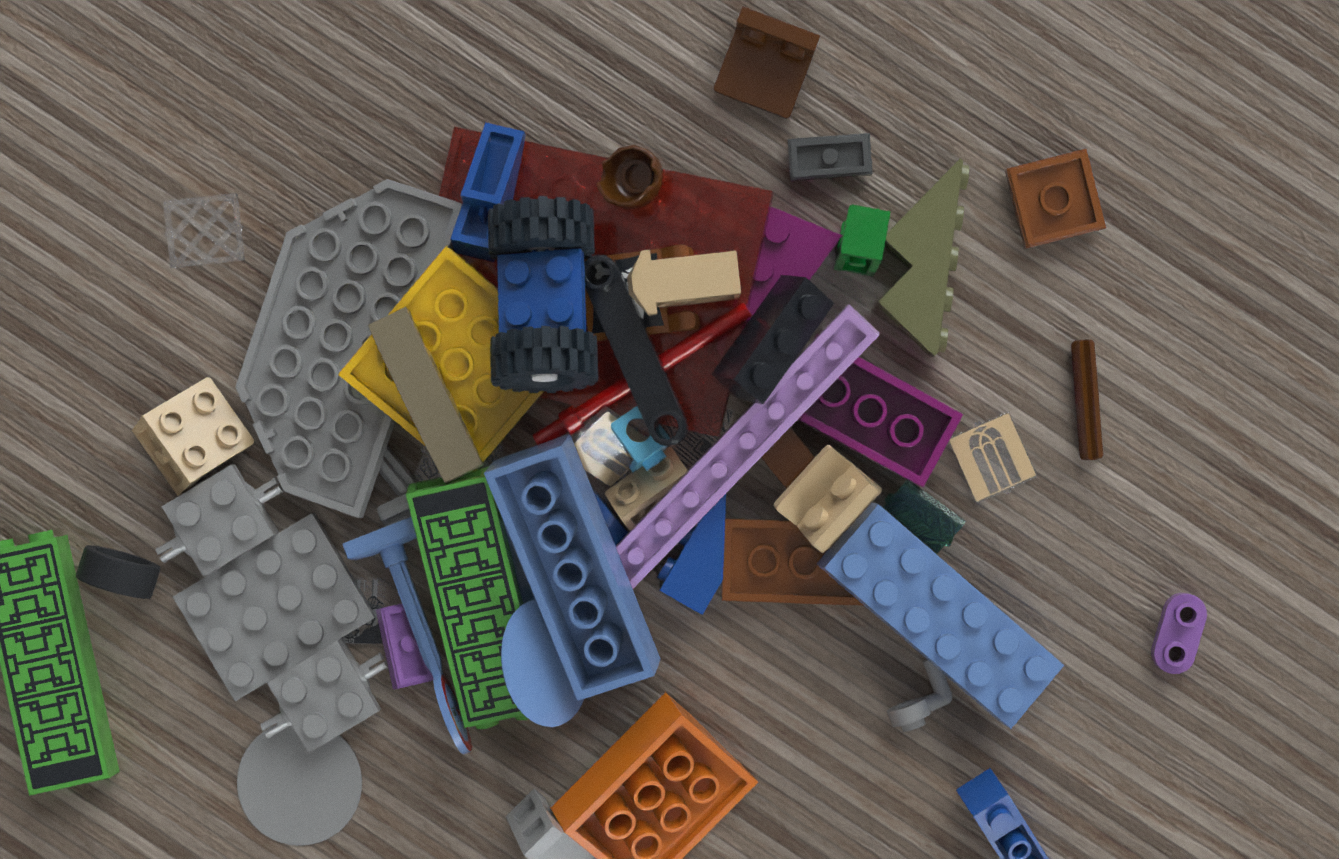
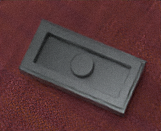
(829, 157)

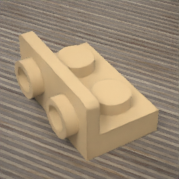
(643, 489)

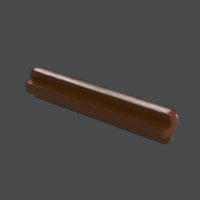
(1087, 399)

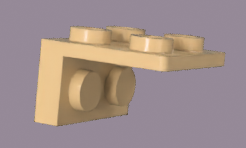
(192, 434)

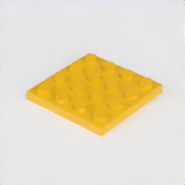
(456, 320)

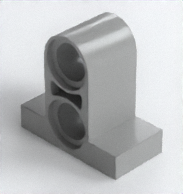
(540, 831)

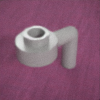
(911, 713)

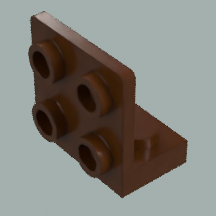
(766, 63)

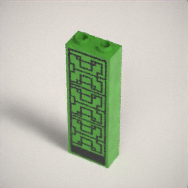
(470, 588)
(51, 667)

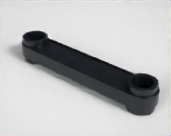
(634, 350)

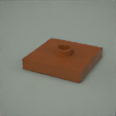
(1055, 198)

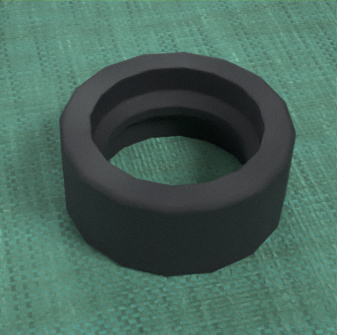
(118, 572)

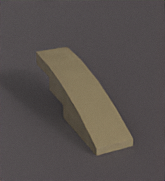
(425, 395)

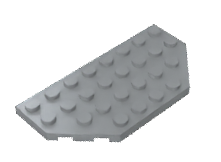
(314, 317)

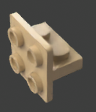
(827, 498)

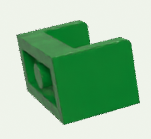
(862, 240)

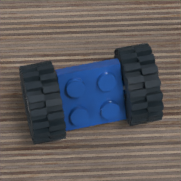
(542, 295)

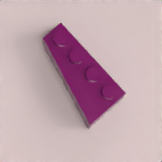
(791, 249)

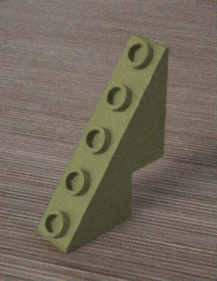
(925, 246)

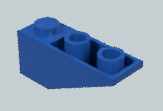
(699, 566)
(999, 818)

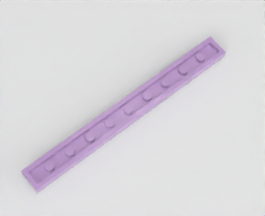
(744, 443)

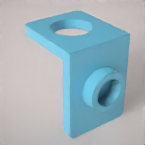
(643, 453)

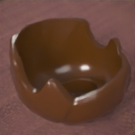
(630, 177)

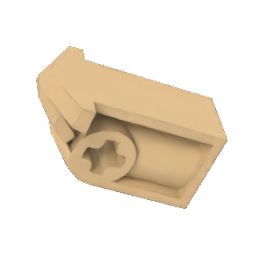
(684, 280)

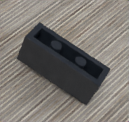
(772, 338)

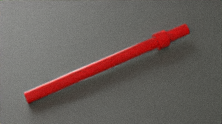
(574, 418)

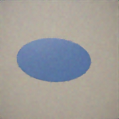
(535, 669)

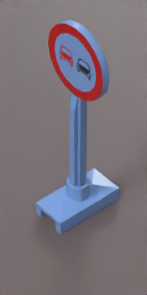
(389, 543)

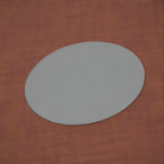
(297, 793)

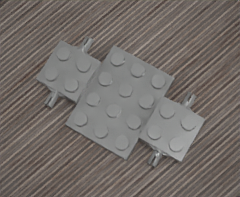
(273, 607)

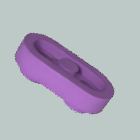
(1175, 632)

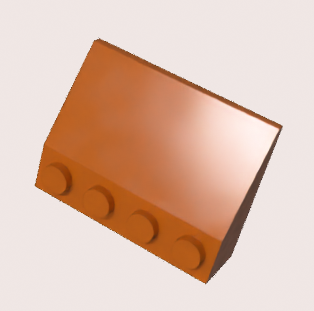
(654, 789)

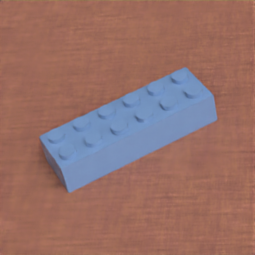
(573, 567)
(940, 614)

